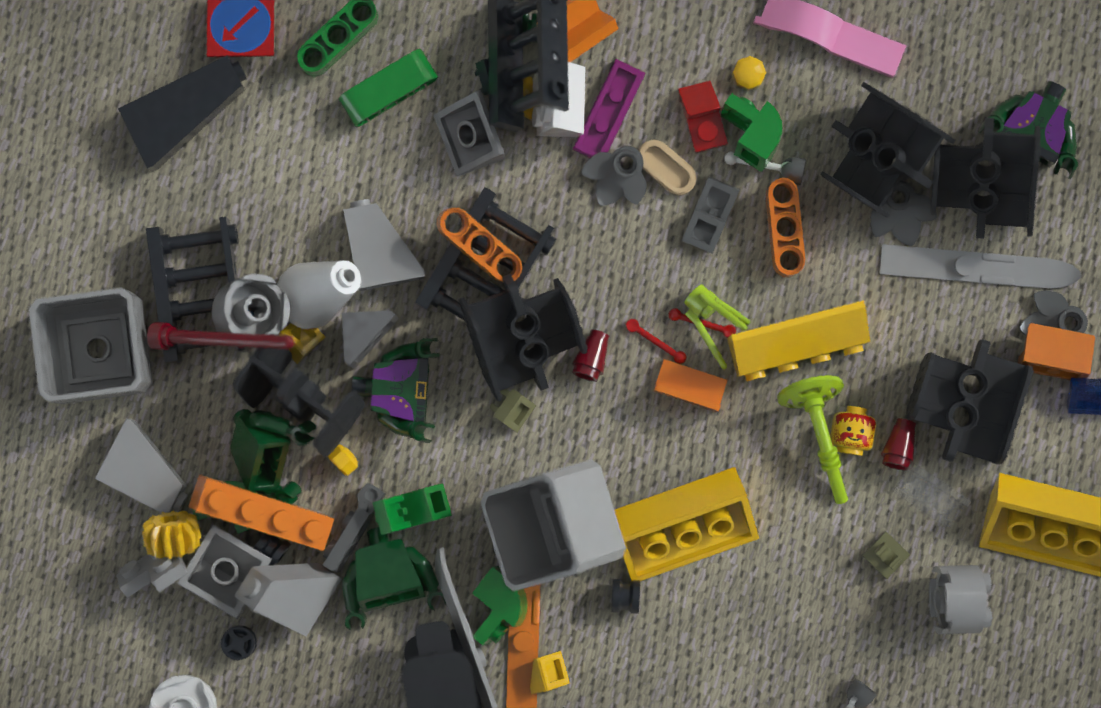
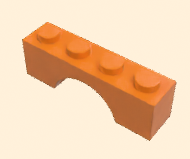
(261, 512)

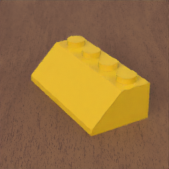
(800, 339)
(686, 524)
(1044, 524)

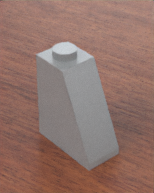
(378, 248)
(142, 471)
(289, 593)

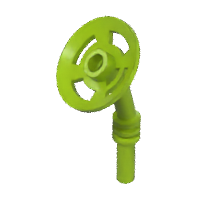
(811, 393)

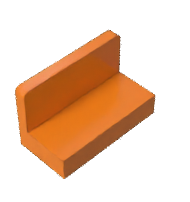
(586, 26)
(1058, 352)
(690, 385)

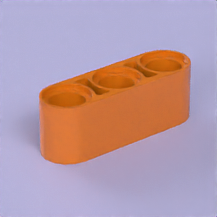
(787, 211)
(462, 240)

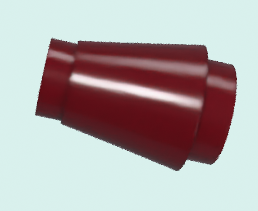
(592, 364)
(899, 448)

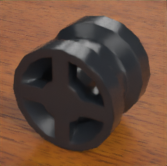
(272, 548)
(625, 596)
(234, 646)

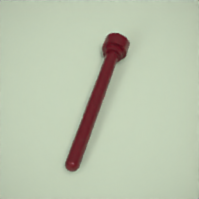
(163, 336)

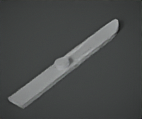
(976, 267)
(463, 631)

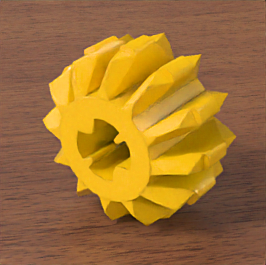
(171, 534)

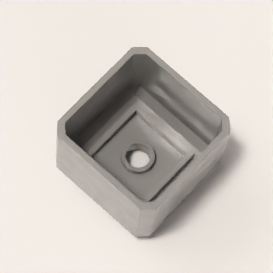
(61, 341)
(553, 525)

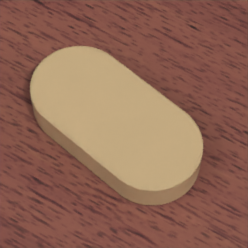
(667, 168)

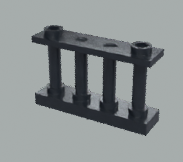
(507, 65)
(453, 267)
(166, 278)

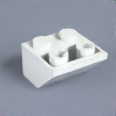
(557, 123)

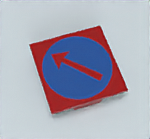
(240, 28)

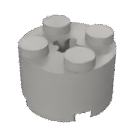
(261, 296)
(960, 599)

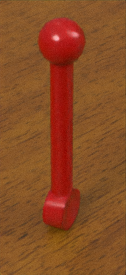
(675, 315)
(633, 326)

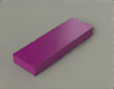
(609, 109)

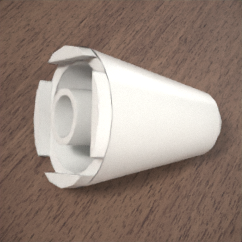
(318, 290)

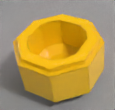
(749, 73)
(344, 460)

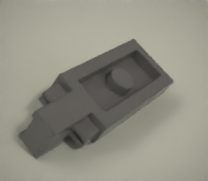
(354, 527)

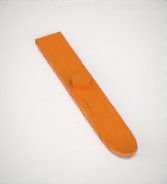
(522, 650)

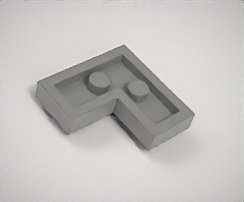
(150, 569)

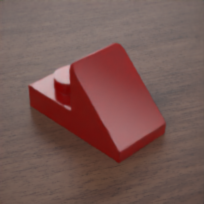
(703, 116)

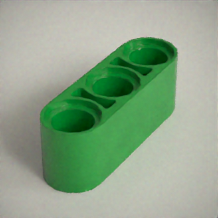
(333, 52)
(387, 86)

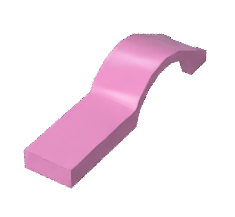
(833, 34)

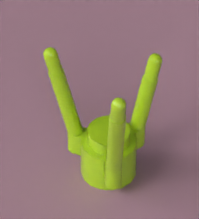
(704, 303)

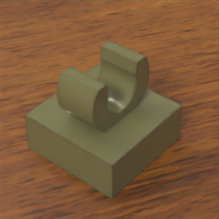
(513, 410)
(886, 555)

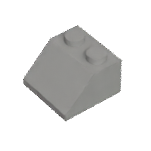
(220, 569)

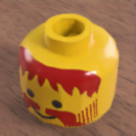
(853, 431)

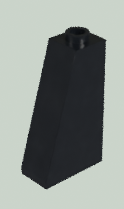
(180, 110)

